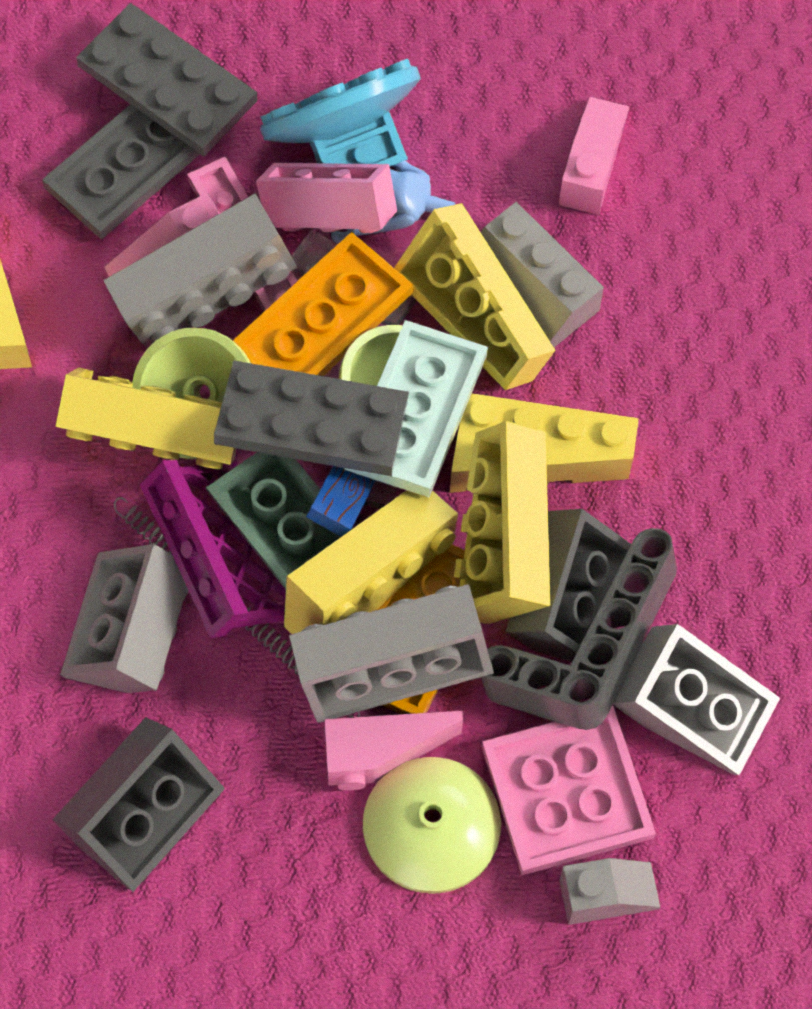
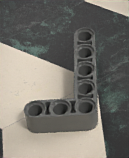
(601, 644)

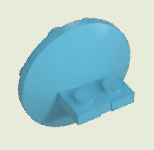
(348, 120)

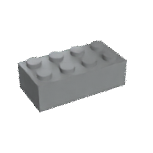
(201, 272)
(391, 653)

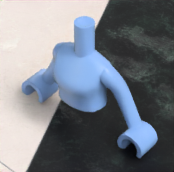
(412, 199)

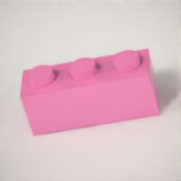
(328, 196)

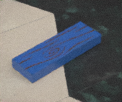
(340, 500)

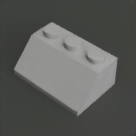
(544, 273)
(126, 620)

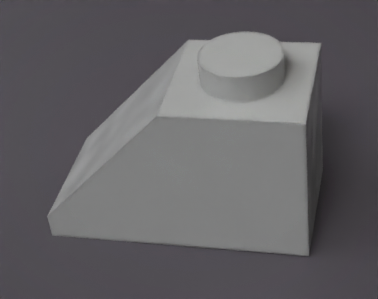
(607, 889)

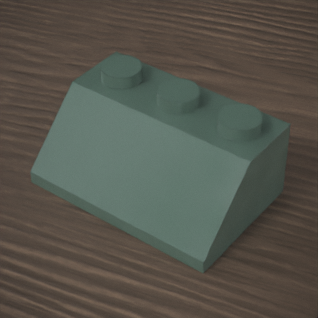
(269, 507)

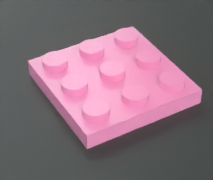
(567, 792)

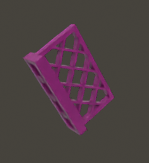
(201, 553)

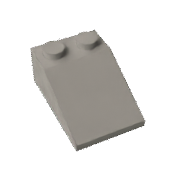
(695, 698)

